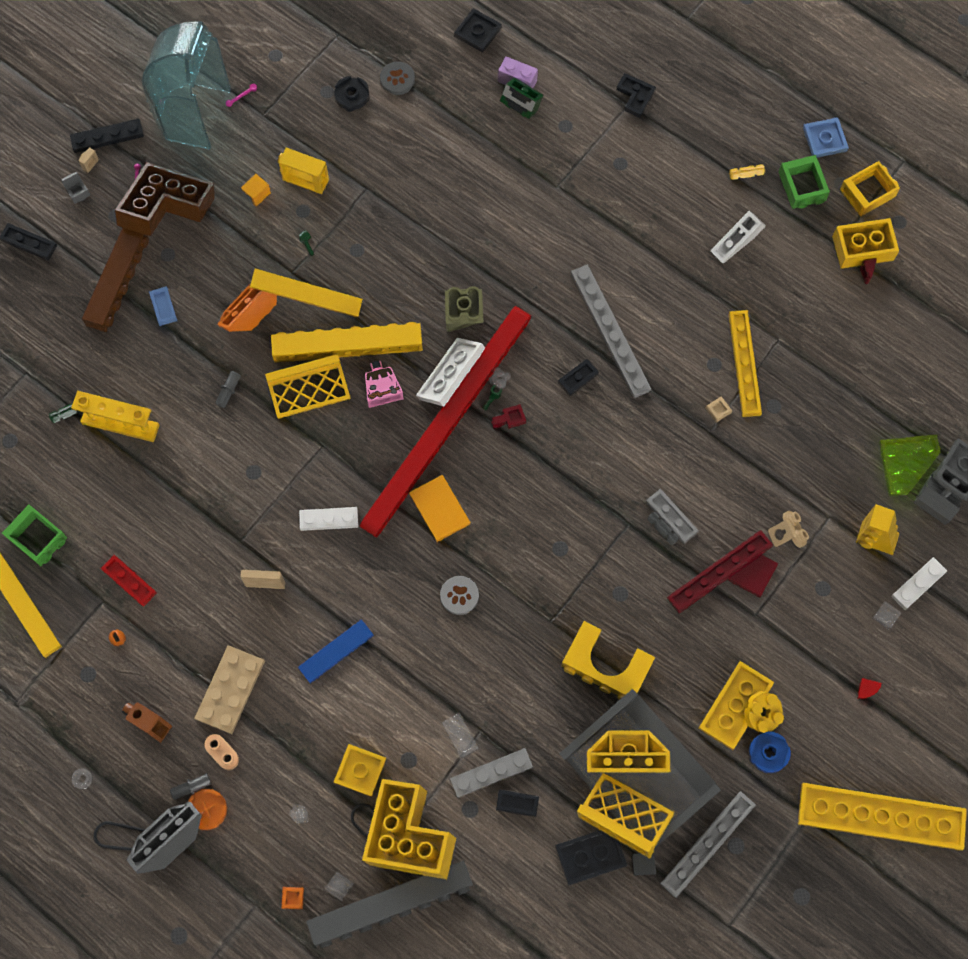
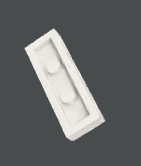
(328, 518)
(919, 583)

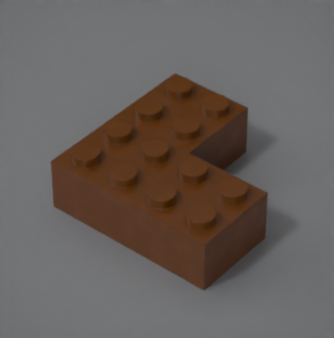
(163, 191)

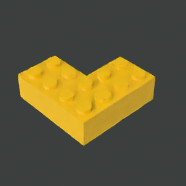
(397, 839)

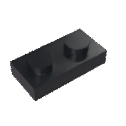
(578, 377)

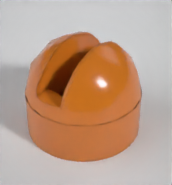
(121, 636)

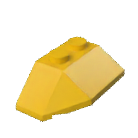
(628, 753)

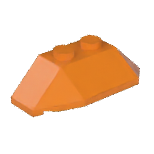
(247, 310)

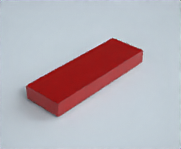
(128, 580)

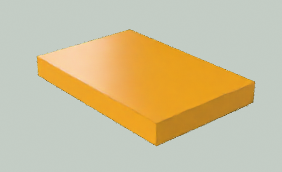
(439, 508)

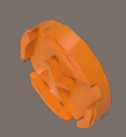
(211, 807)

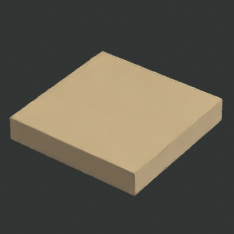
(263, 579)

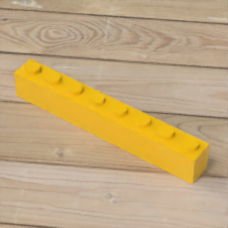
(346, 342)

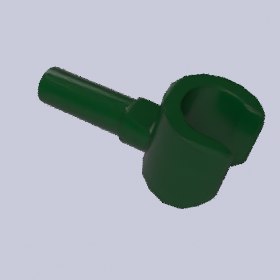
(304, 237)
(493, 395)

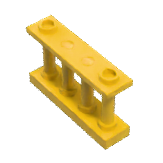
(115, 416)

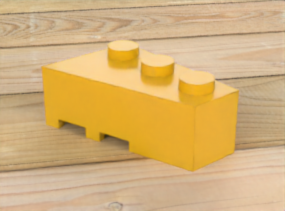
(879, 530)

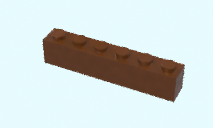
(115, 280)

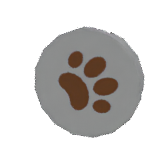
(459, 595)

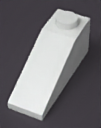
(739, 236)

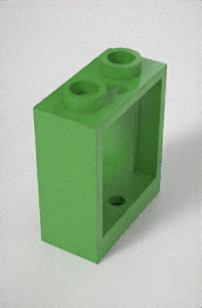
(800, 166)
(21, 523)

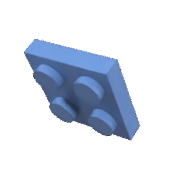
(825, 137)

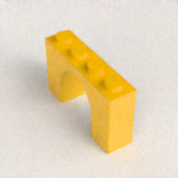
(579, 662)

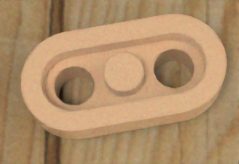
(221, 751)

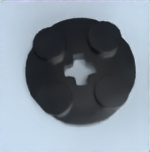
(353, 102)

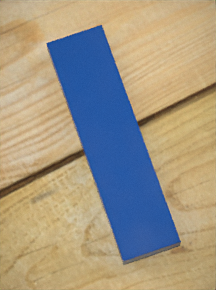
(335, 651)

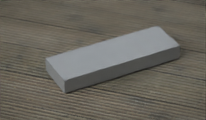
(672, 516)

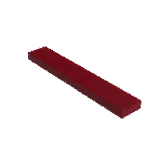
(719, 571)

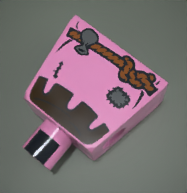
(382, 385)

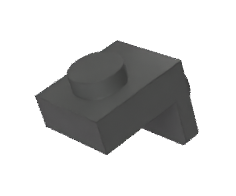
(75, 187)

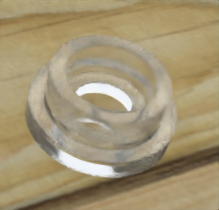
(76, 776)

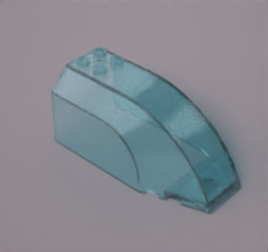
(179, 61)

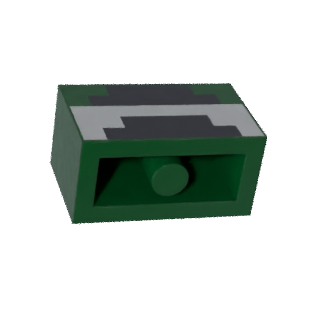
(521, 98)

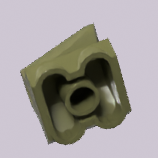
(463, 307)

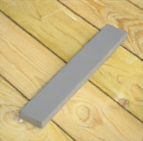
(707, 844)

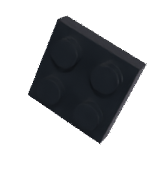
(477, 30)

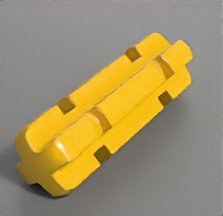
(745, 172)

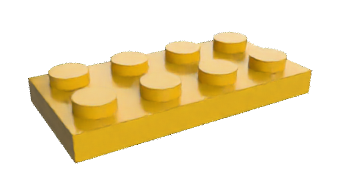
(726, 716)

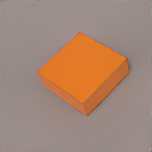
(292, 898)

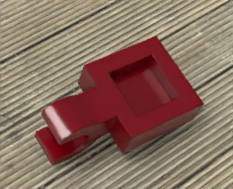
(511, 416)

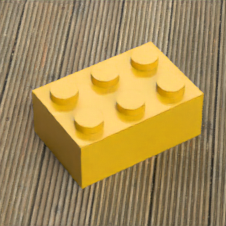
(864, 242)

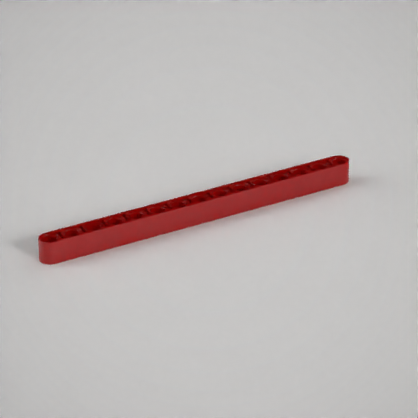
(445, 422)

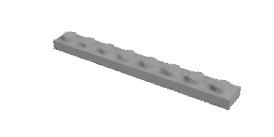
(610, 331)

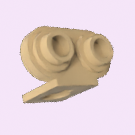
(793, 530)

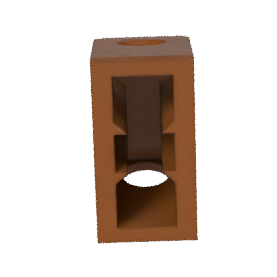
(146, 721)

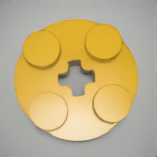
(755, 708)

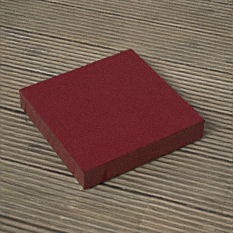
(755, 575)

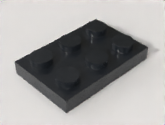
(590, 856)

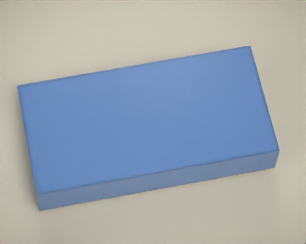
(163, 306)

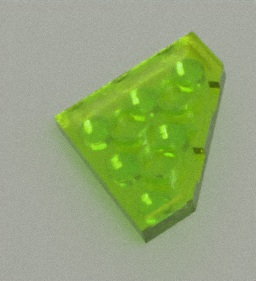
(907, 461)

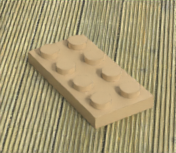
(229, 689)

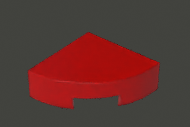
(868, 688)

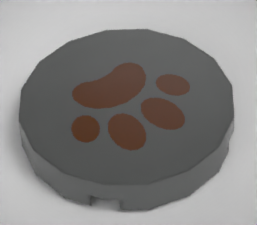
(397, 78)

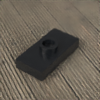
(517, 803)

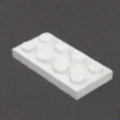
(450, 371)

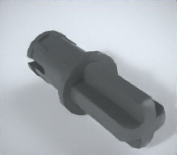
(227, 389)
(190, 786)

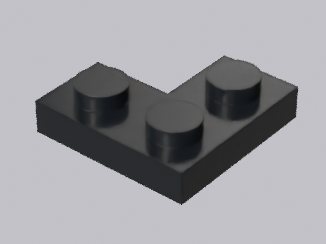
(639, 93)

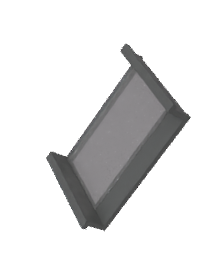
(680, 790)

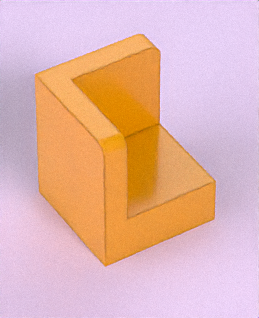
(256, 189)

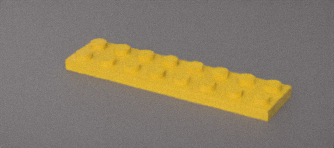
(882, 816)

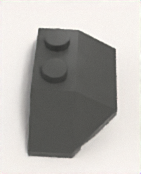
(165, 838)

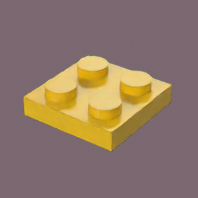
(360, 770)

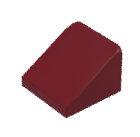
(867, 269)

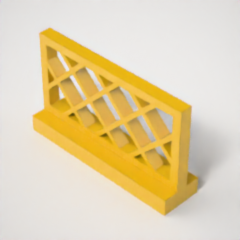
(307, 370)
(619, 831)

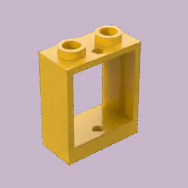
(303, 170)
(857, 199)

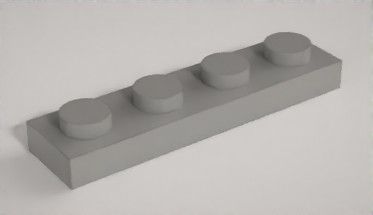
(491, 773)

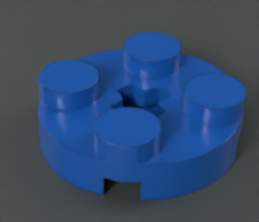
(779, 747)

